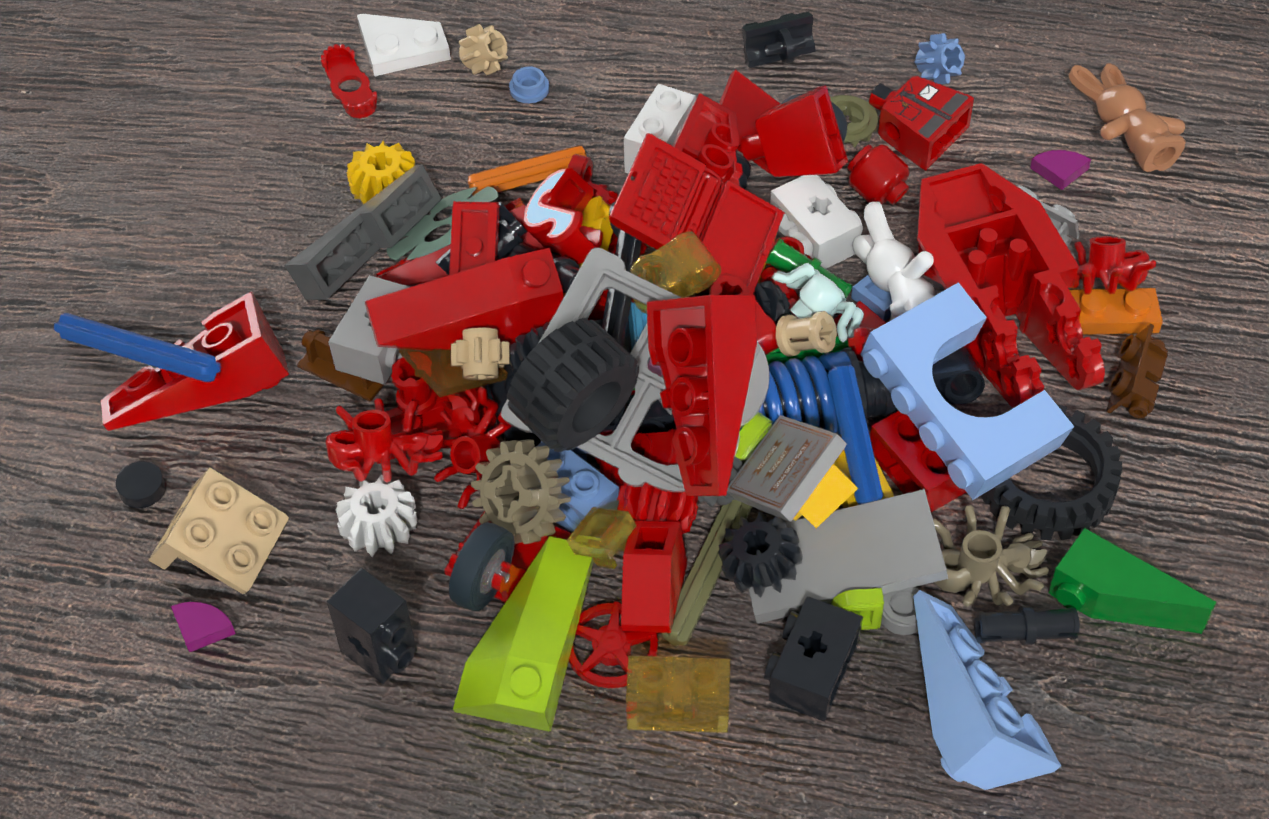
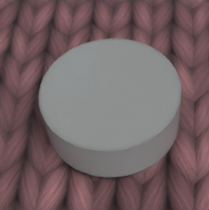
(899, 611)

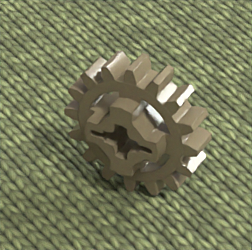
(521, 487)

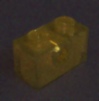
(678, 694)

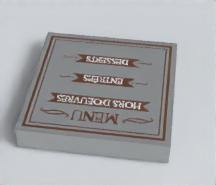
(786, 467)

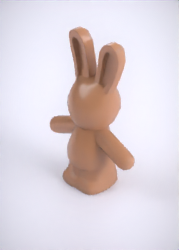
(1149, 136)

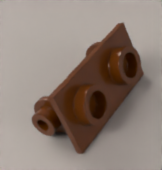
(1139, 359)
(320, 363)

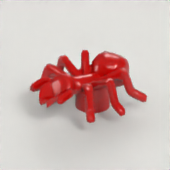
(1111, 265)
(372, 441)
(471, 447)

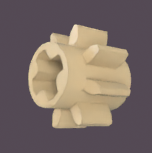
(483, 49)
(480, 353)

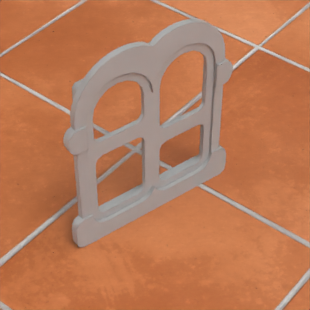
(606, 271)

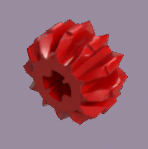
(654, 504)

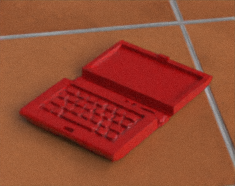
(677, 197)

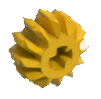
(377, 169)

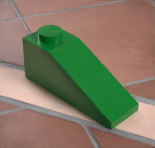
(1124, 589)

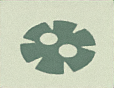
(420, 230)

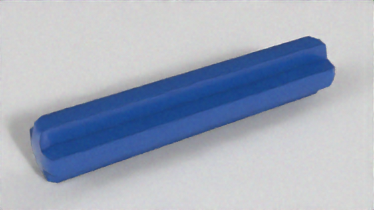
(855, 434)

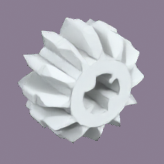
(376, 515)

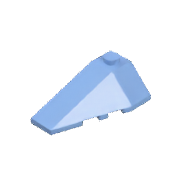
(968, 706)

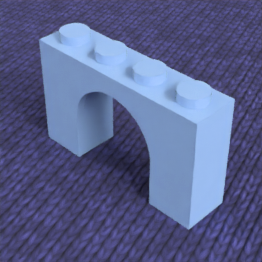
(974, 449)

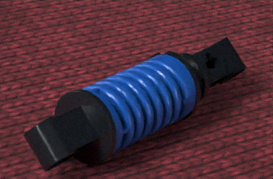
(804, 391)

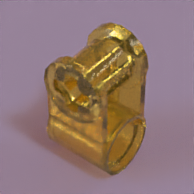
(679, 267)

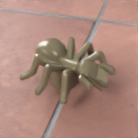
(983, 556)

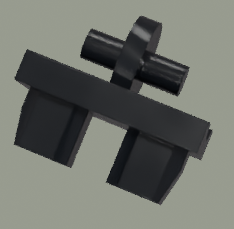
(778, 39)

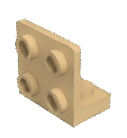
(221, 531)

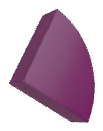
(1060, 166)
(201, 624)

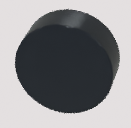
(140, 484)

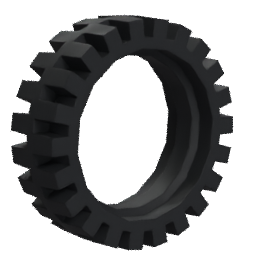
(1073, 514)

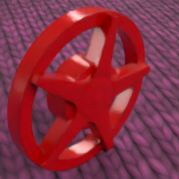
(609, 645)

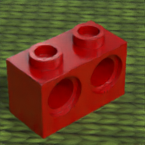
(911, 462)

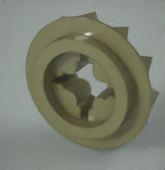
(861, 115)

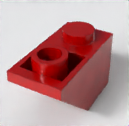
(652, 576)

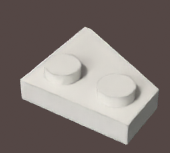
(402, 42)

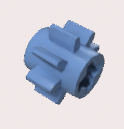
(940, 58)

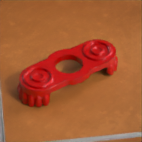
(341, 66)

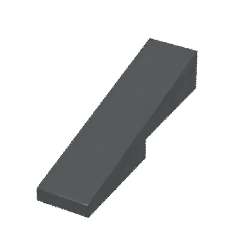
(373, 226)

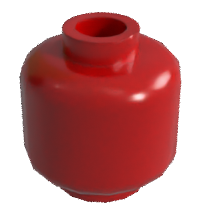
(879, 175)

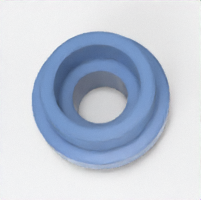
(529, 85)

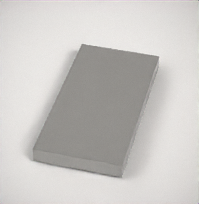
(859, 547)

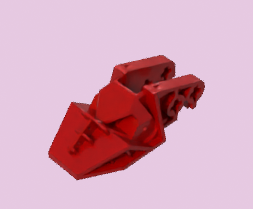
(1009, 264)

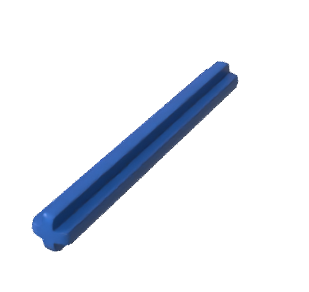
(138, 347)

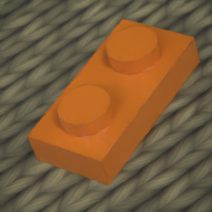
(1118, 312)

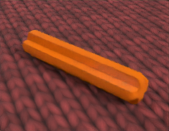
(524, 171)

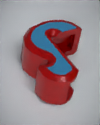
(556, 215)

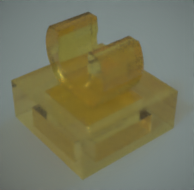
(602, 535)

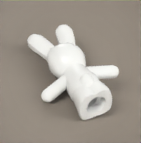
(892, 263)

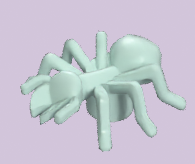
(818, 295)

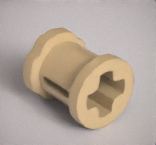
(806, 333)

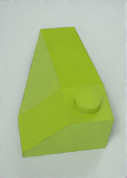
(527, 648)

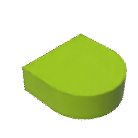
(752, 435)
(863, 602)

